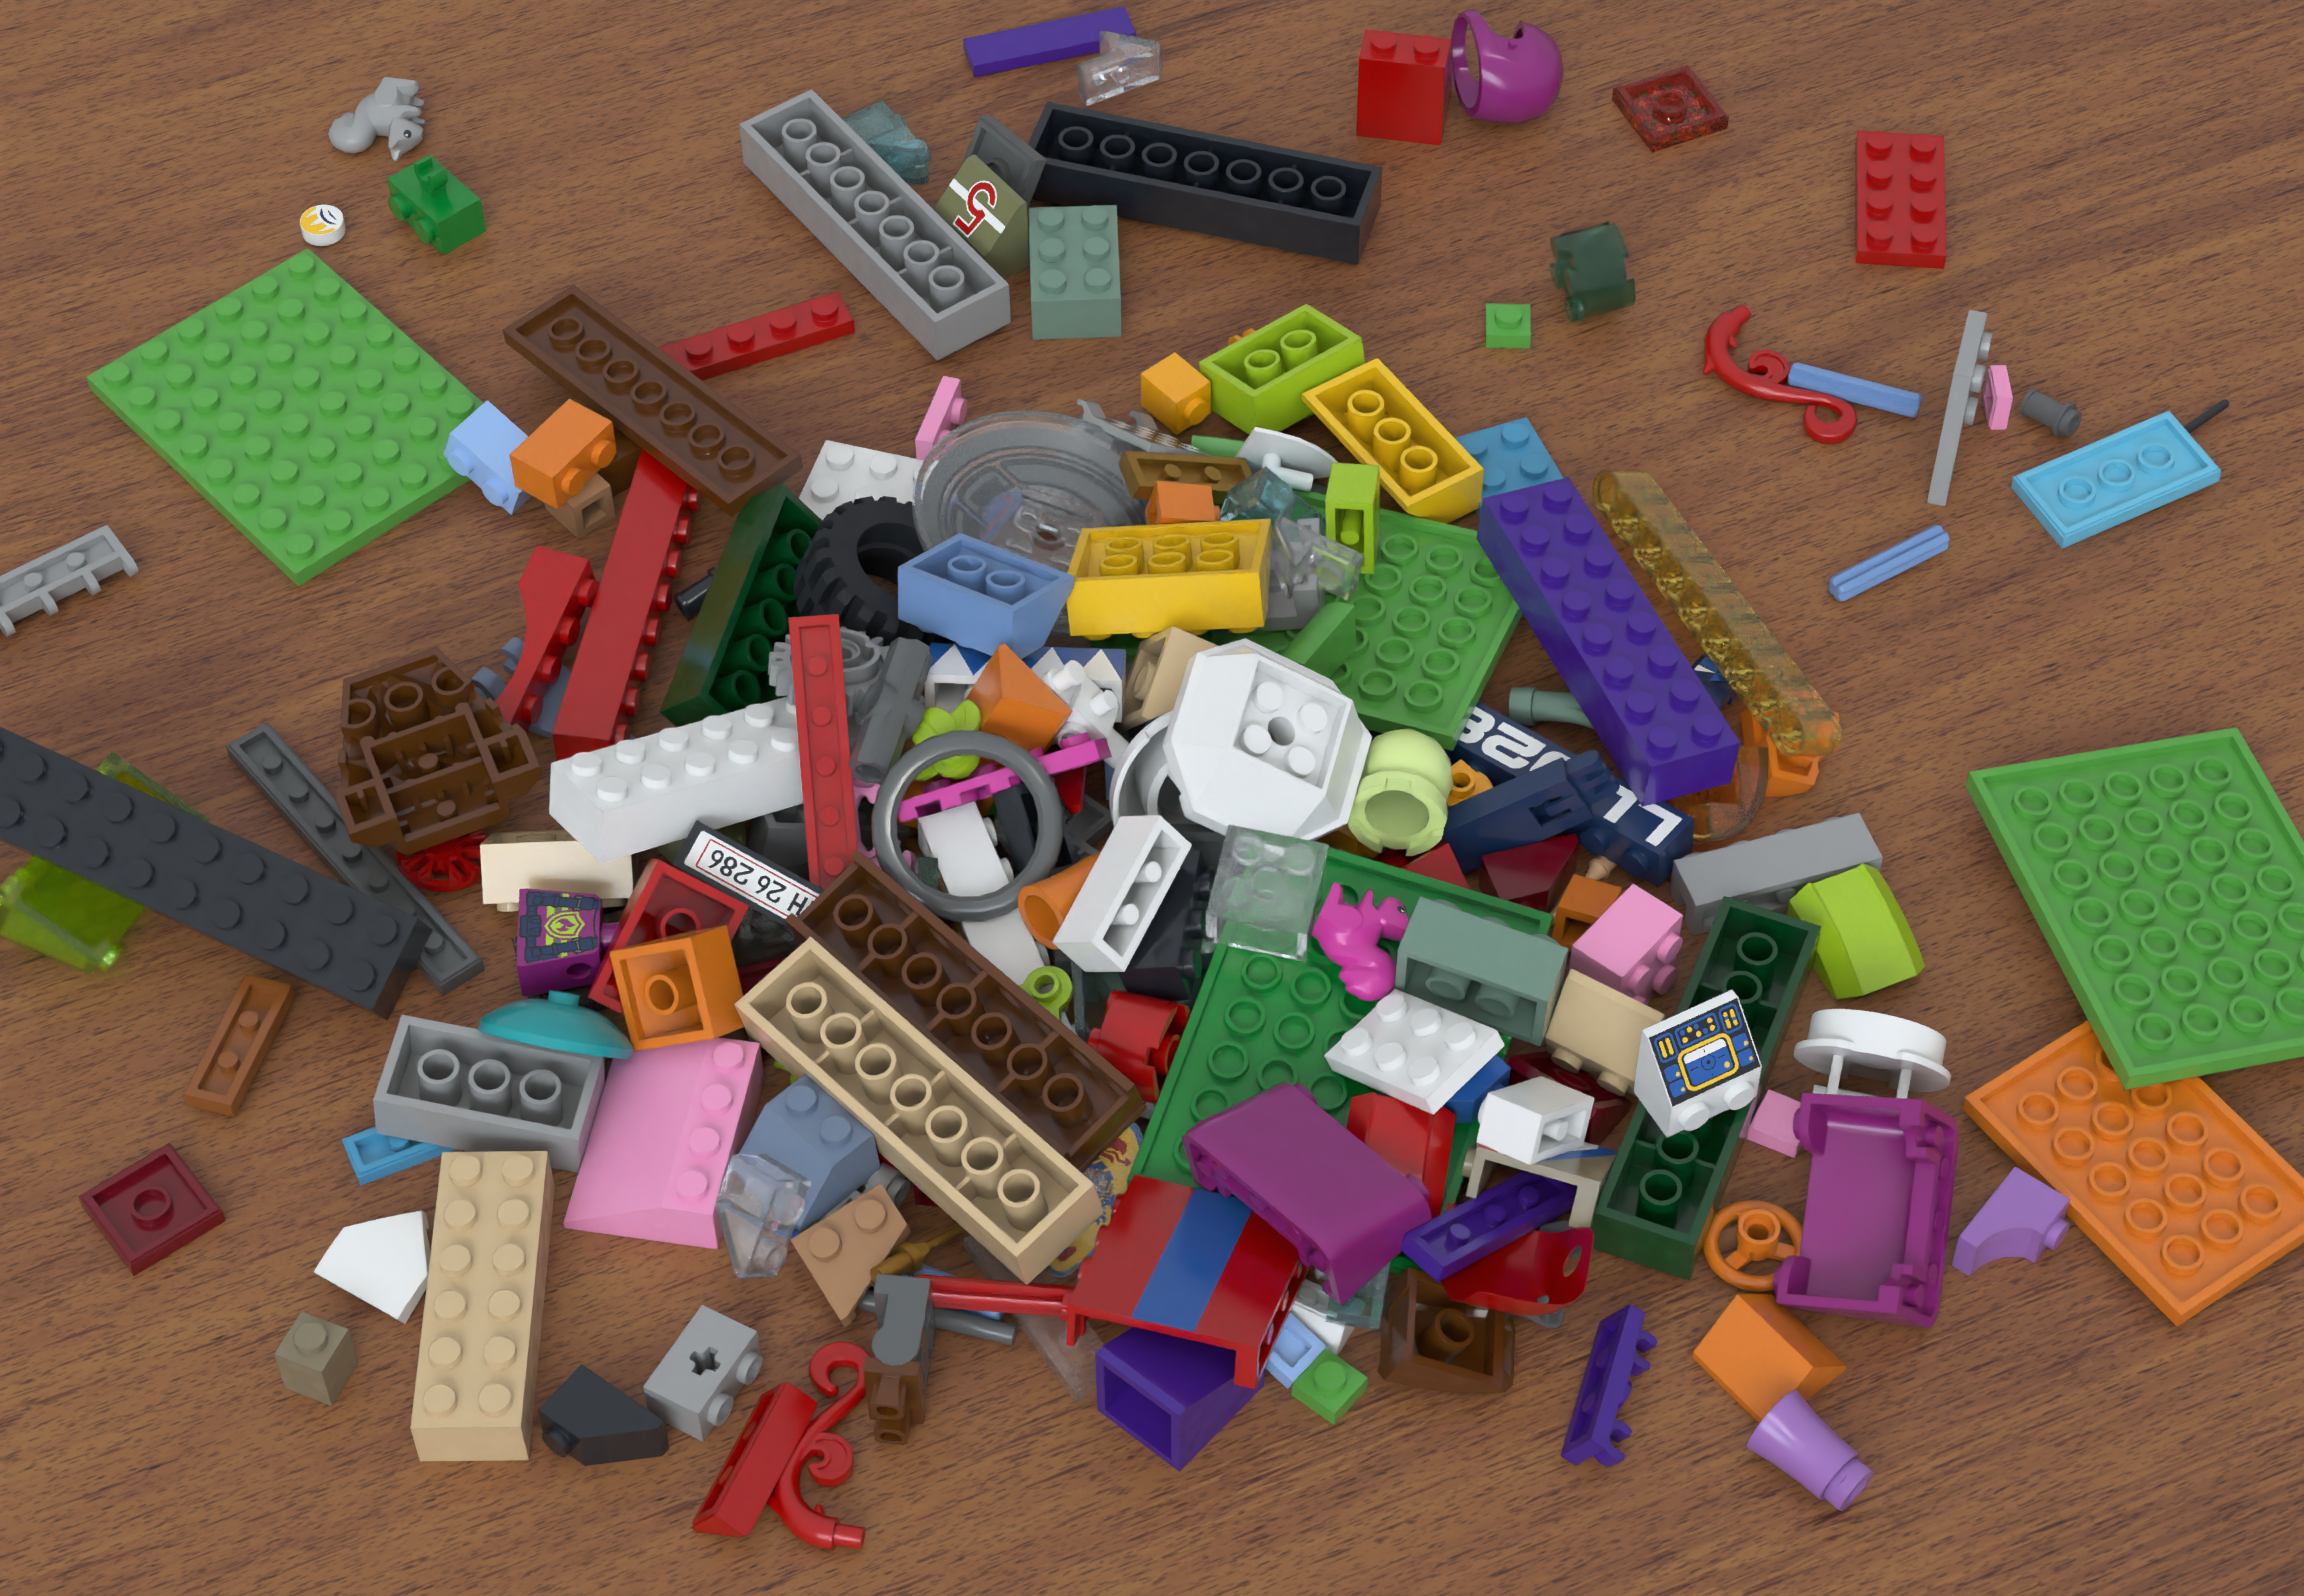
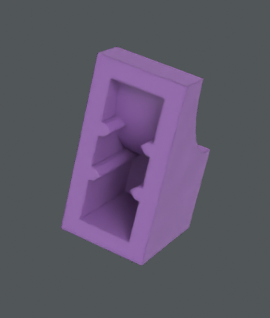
(2014, 1222)

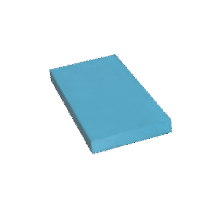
(2115, 479)

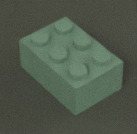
(1074, 272)
(1481, 969)

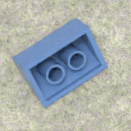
(982, 596)

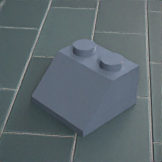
(817, 1140)

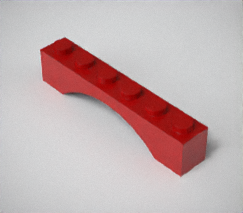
(555, 596)

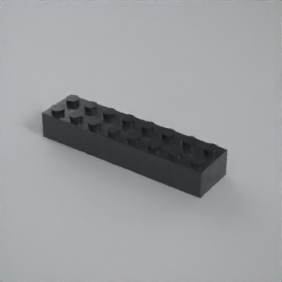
(1207, 182)

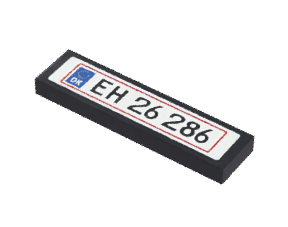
(744, 874)

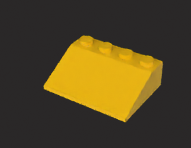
(1169, 577)

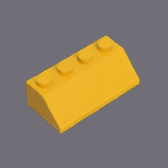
(1392, 429)

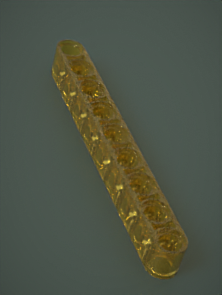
(1717, 614)

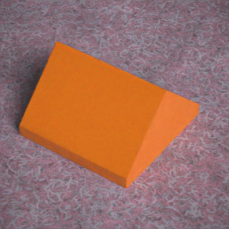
(1017, 704)
(1764, 1354)

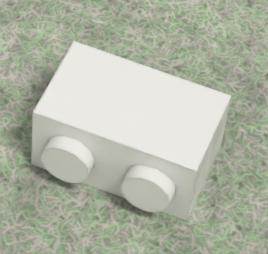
(1534, 1120)

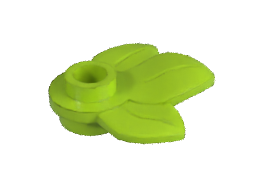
(938, 721)

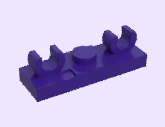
(1607, 1388)

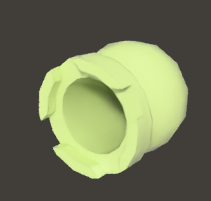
(1402, 793)

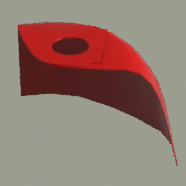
(1523, 1272)

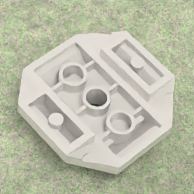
(1234, 769)

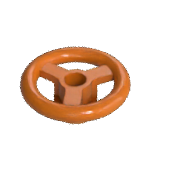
(1755, 1221)

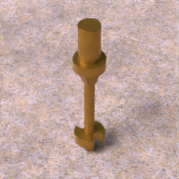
(909, 1257)

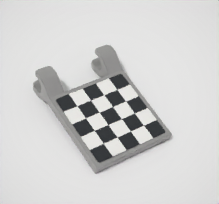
(1143, 435)

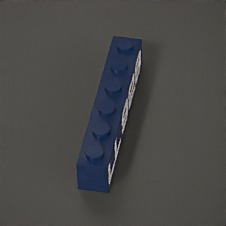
(1622, 830)

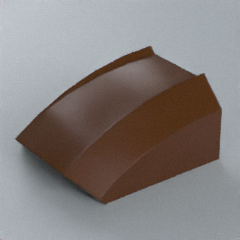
(1443, 1341)

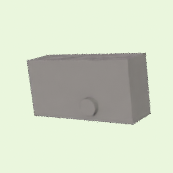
(487, 1092)

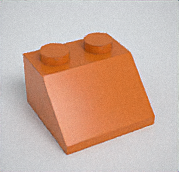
(678, 988)

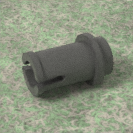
(2060, 417)

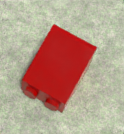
(1403, 87)

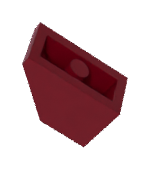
(1530, 873)

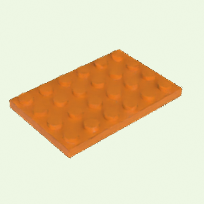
(2150, 1171)

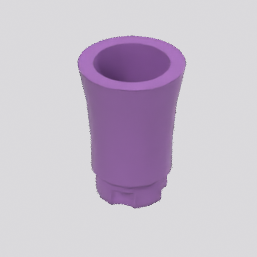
(1810, 1452)

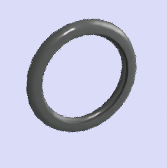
(960, 744)

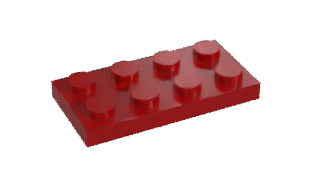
(1900, 199)

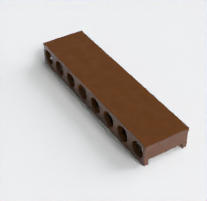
(972, 1012)

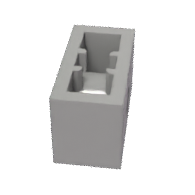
(703, 1373)

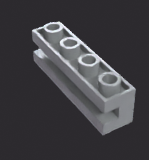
(1769, 868)

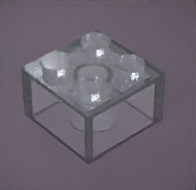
(1267, 892)

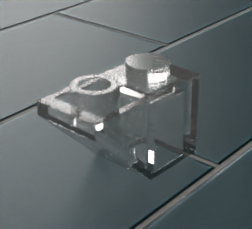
(759, 1213)

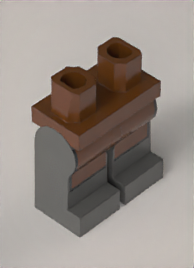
(901, 1356)

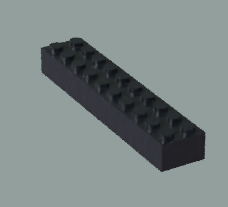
(206, 877)

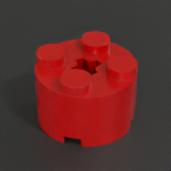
(1140, 1038)

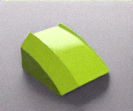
(1862, 932)

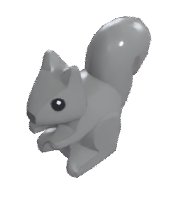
(385, 112)

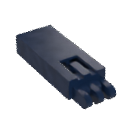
(1527, 808)

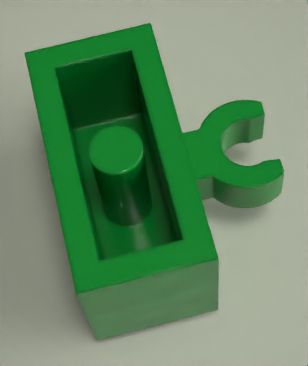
(435, 205)

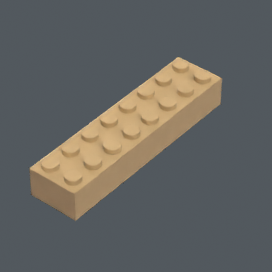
(922, 1110)

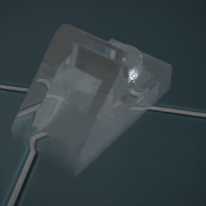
(1122, 66)
(1302, 552)

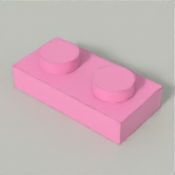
(943, 415)

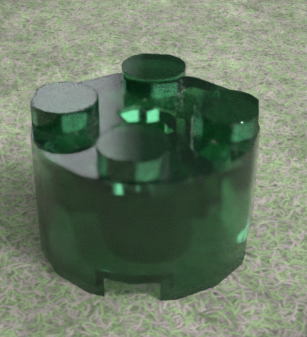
(1592, 271)

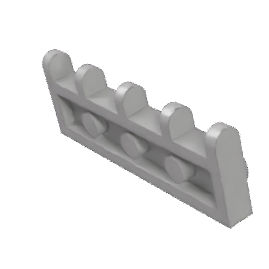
(60, 574)

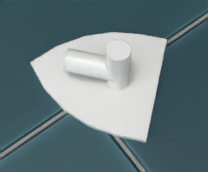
(1287, 457)

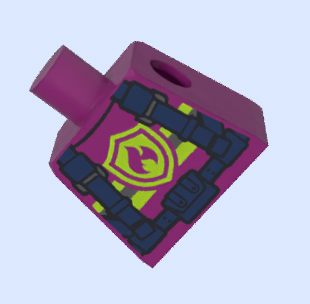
(560, 940)

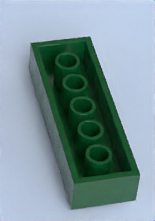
(743, 611)

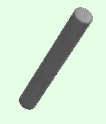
(961, 1322)

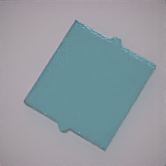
(1087, 1003)

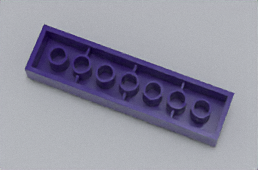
(1607, 642)

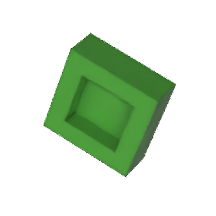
(1507, 326)
(1329, 1386)

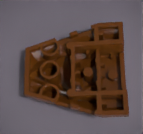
(426, 755)

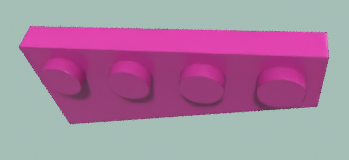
(988, 780)

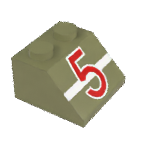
(987, 216)

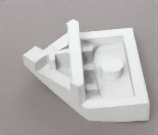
(382, 1262)

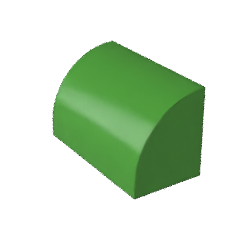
(1325, 639)

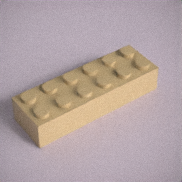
(483, 1307)

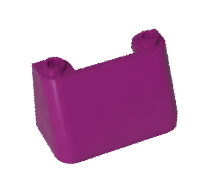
(1309, 1183)
(1872, 1209)

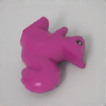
(1351, 939)

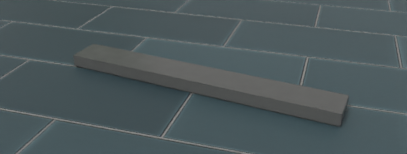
(317, 819)

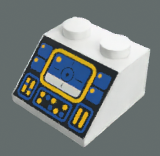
(1697, 1065)

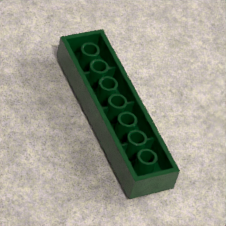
(1670, 1187)

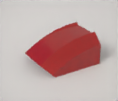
(1406, 1139)

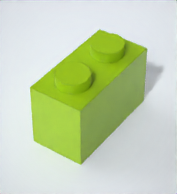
(1354, 509)

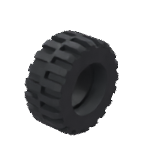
(855, 542)

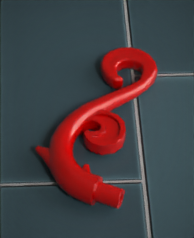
(1771, 386)
(838, 1463)

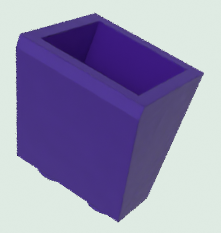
(1168, 1391)

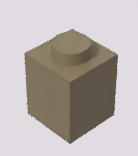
(316, 1358)

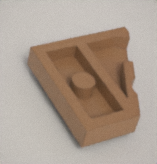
(848, 1245)

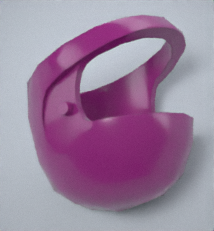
(1515, 75)

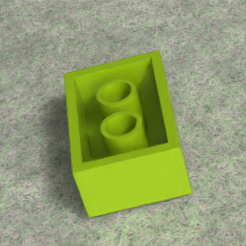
(1266, 372)

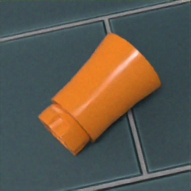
(1048, 901)

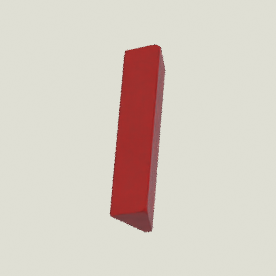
(755, 1462)

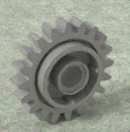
(860, 659)

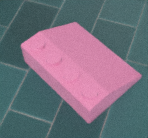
(667, 1141)

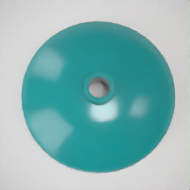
(558, 1026)

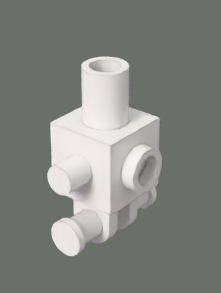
(1092, 708)

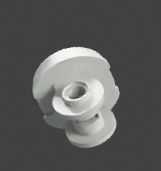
(1875, 1049)

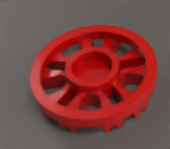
(445, 860)

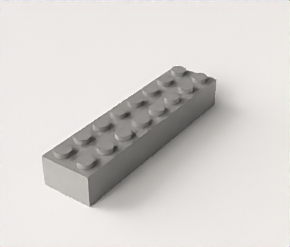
(875, 224)

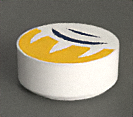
(322, 225)

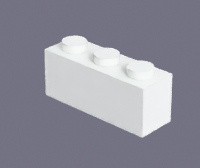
(1122, 893)

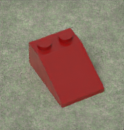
(659, 907)

